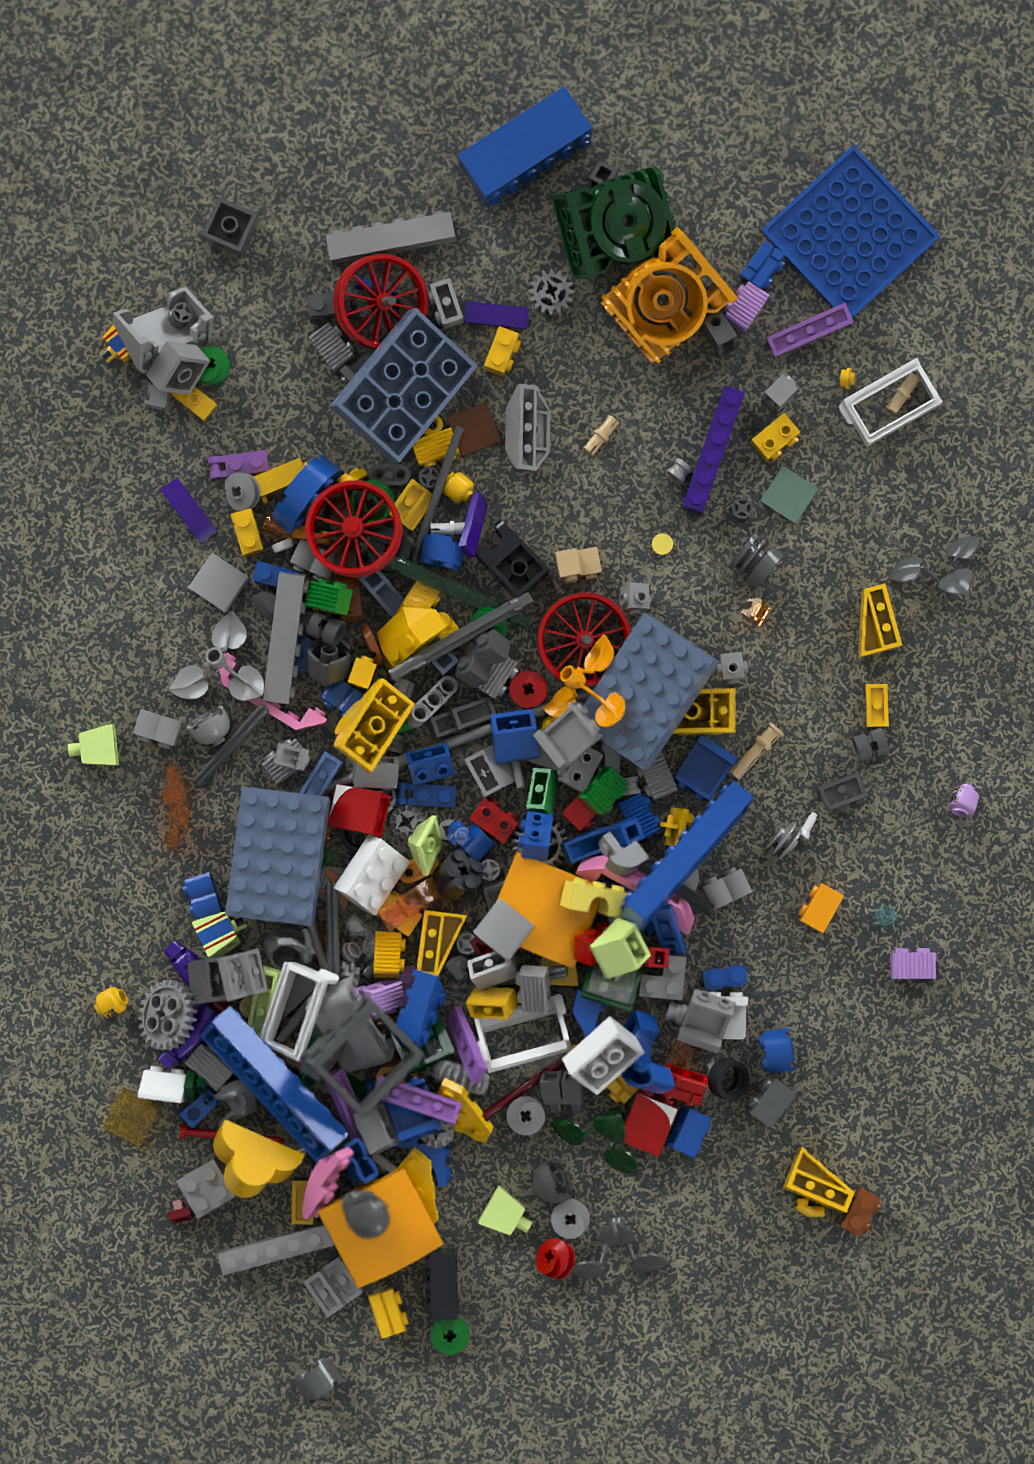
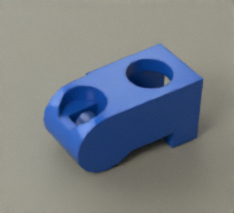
(199, 1108)

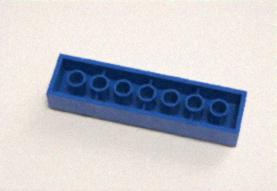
(686, 855)
(274, 1084)

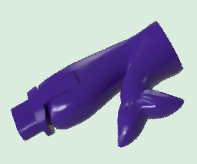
(180, 957)
(204, 1017)

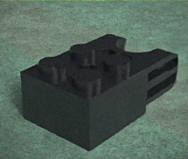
(510, 555)

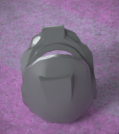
(284, 944)
(239, 1098)
(367, 1218)

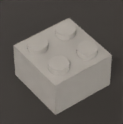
(178, 367)
(205, 1188)

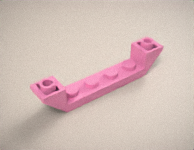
(310, 719)
(592, 867)

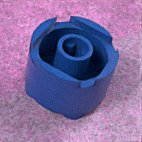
(441, 551)
(778, 1051)

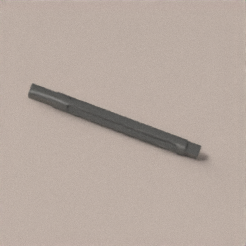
(461, 636)

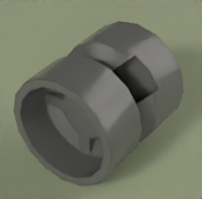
(326, 628)
(863, 747)

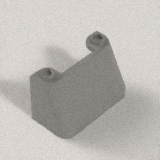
(149, 332)
(366, 1045)

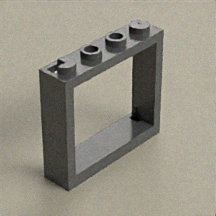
(341, 1034)

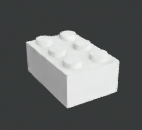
(371, 874)
(603, 1055)

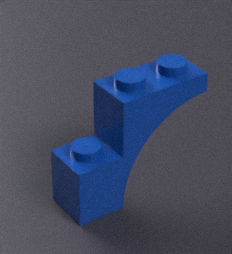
(586, 844)
(437, 1157)

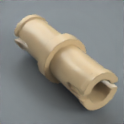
(903, 393)
(601, 435)

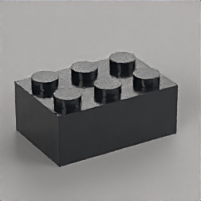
(442, 1284)

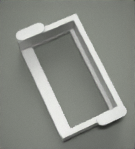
(852, 417)
(279, 1002)
(518, 1016)

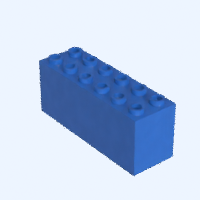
(525, 147)

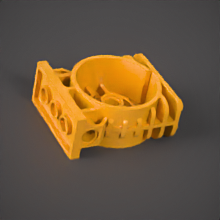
(658, 339)

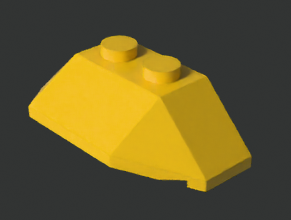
(408, 634)

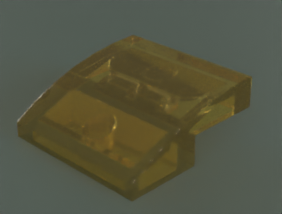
(131, 1117)

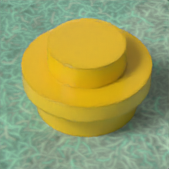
(847, 378)

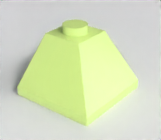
(426, 844)

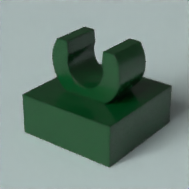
(194, 1086)

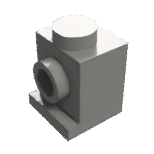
(158, 399)

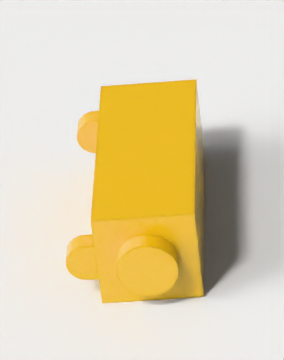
(278, 478)

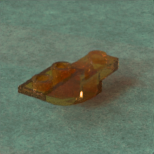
(178, 797)
(410, 904)

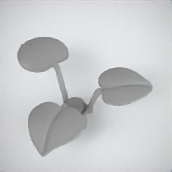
(245, 685)

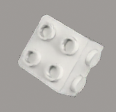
(737, 1025)

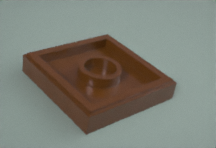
(478, 429)

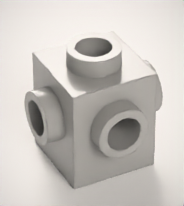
(634, 598)
(732, 659)

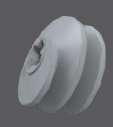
(242, 491)
(785, 839)
(514, 1115)
(570, 1230)

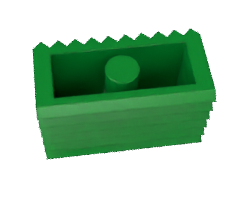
(329, 597)
(542, 791)
(603, 791)

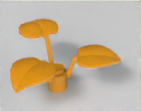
(597, 659)

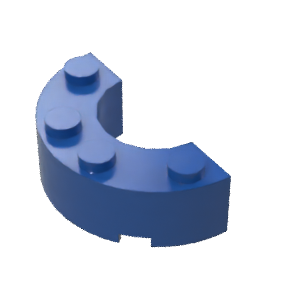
(303, 491)
(643, 1073)

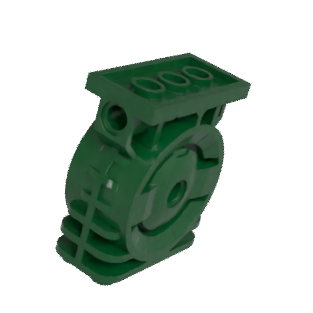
(583, 227)

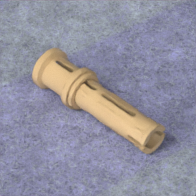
(762, 744)

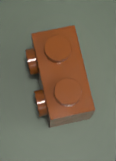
(860, 1211)

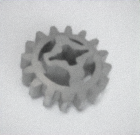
(542, 295)

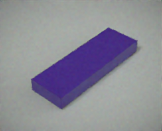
(496, 315)
(473, 525)

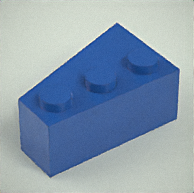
(422, 1008)

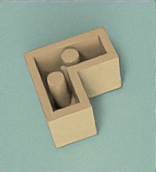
(578, 564)

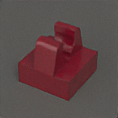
(180, 1212)

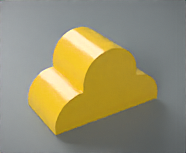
(710, 714)
(372, 724)
(252, 1160)

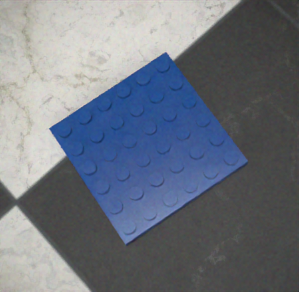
(850, 232)

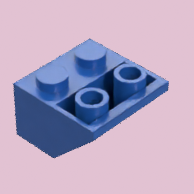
(513, 736)
(587, 1012)

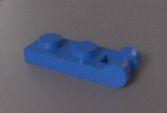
(427, 795)
(668, 931)

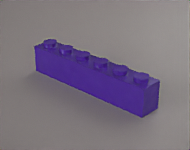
(713, 450)

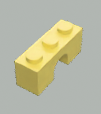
(579, 895)

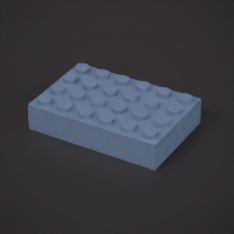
(403, 386)
(659, 681)
(278, 856)

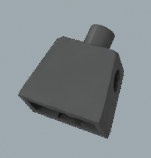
(719, 333)

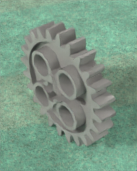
(167, 1015)

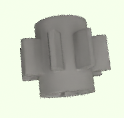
(348, 969)

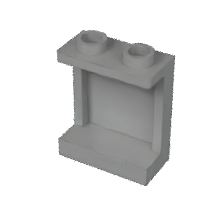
(569, 735)
(706, 1021)

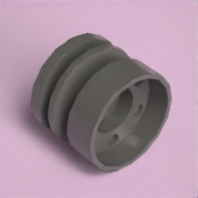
(755, 560)

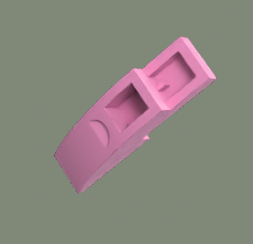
(322, 1182)

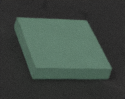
(789, 495)

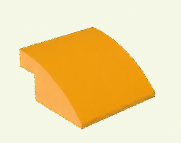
(536, 893)
(404, 1241)

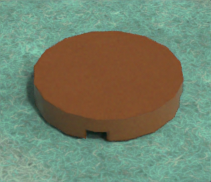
(371, 644)

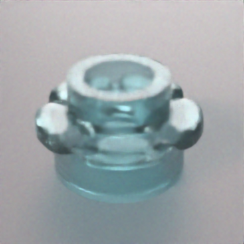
(885, 921)

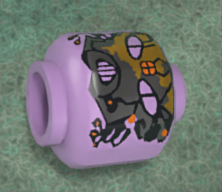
(963, 800)

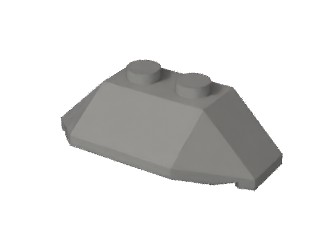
(527, 428)

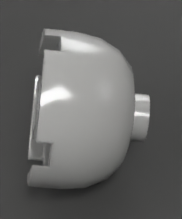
(210, 727)

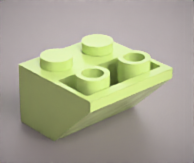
(620, 949)

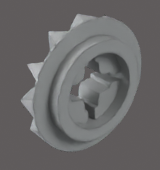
(396, 820)
(443, 1138)

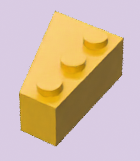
(877, 622)
(437, 939)
(813, 1181)

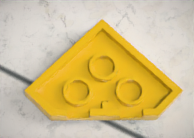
(470, 1115)
(419, 1171)

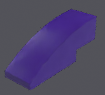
(188, 510)

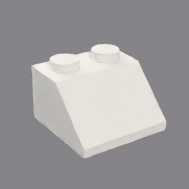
(163, 1085)

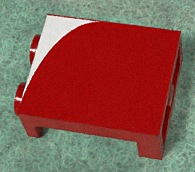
(358, 810)
(649, 1121)

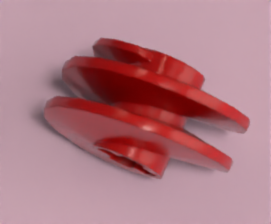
(538, 686)
(555, 1258)

